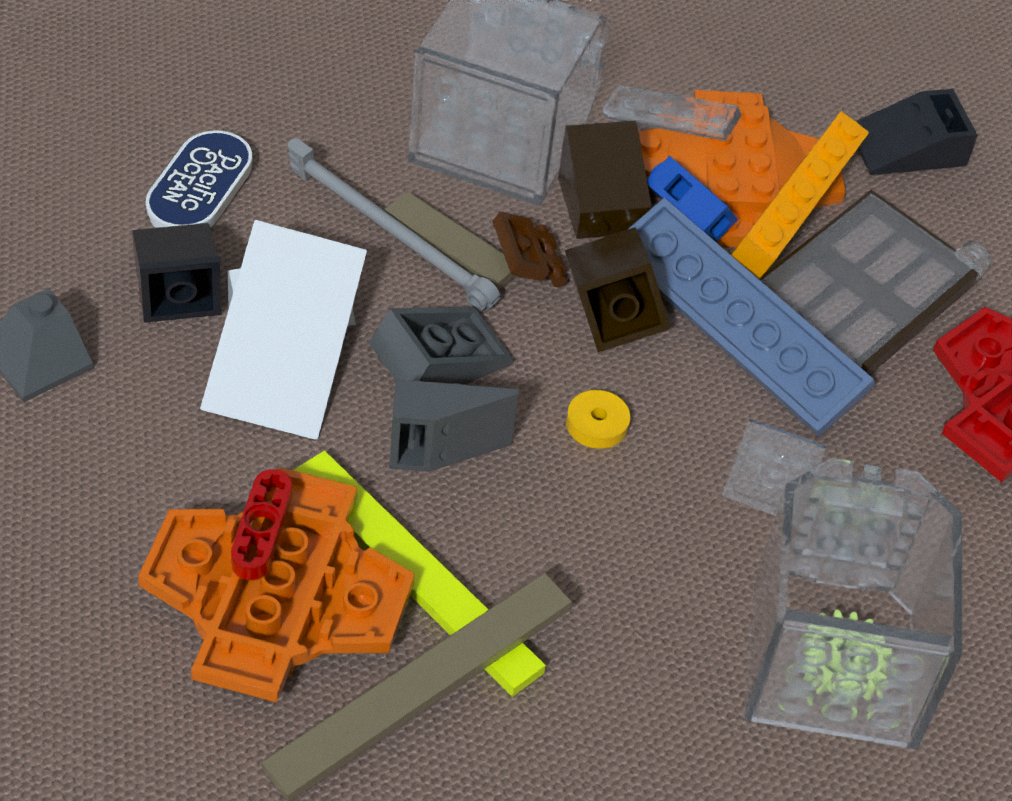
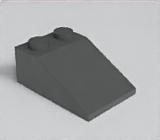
(438, 345)

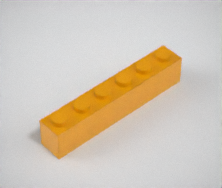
(799, 195)

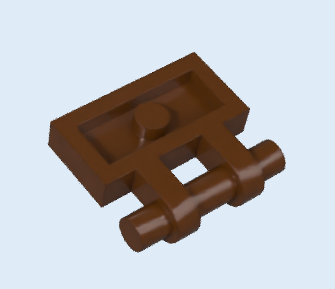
(529, 250)

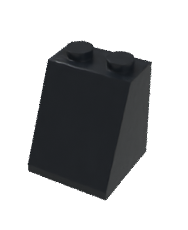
(177, 272)

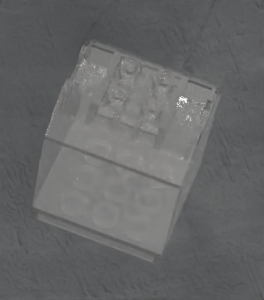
(501, 88)
(847, 672)

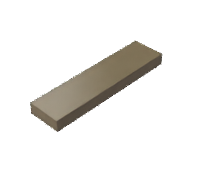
(451, 239)

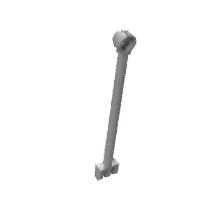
(481, 291)

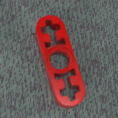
(264, 539)

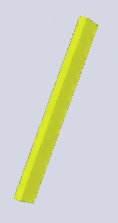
(433, 585)

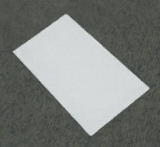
(284, 330)

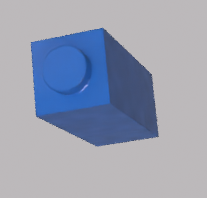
(691, 198)

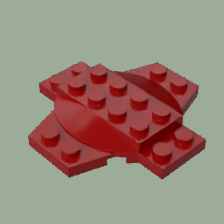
(981, 365)

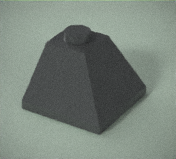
(40, 346)

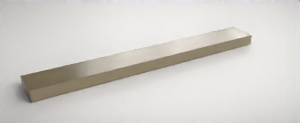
(415, 687)

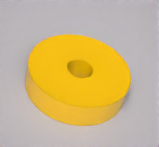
(594, 432)

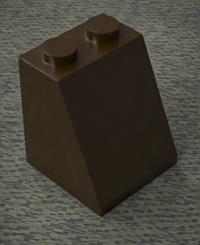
(603, 178)
(617, 289)

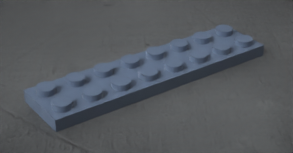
(750, 321)

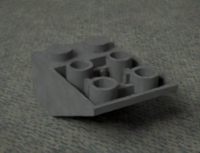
(448, 423)

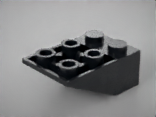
(918, 134)

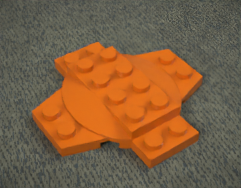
(743, 169)
(311, 602)

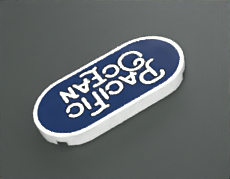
(200, 180)

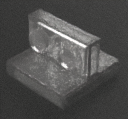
(766, 463)

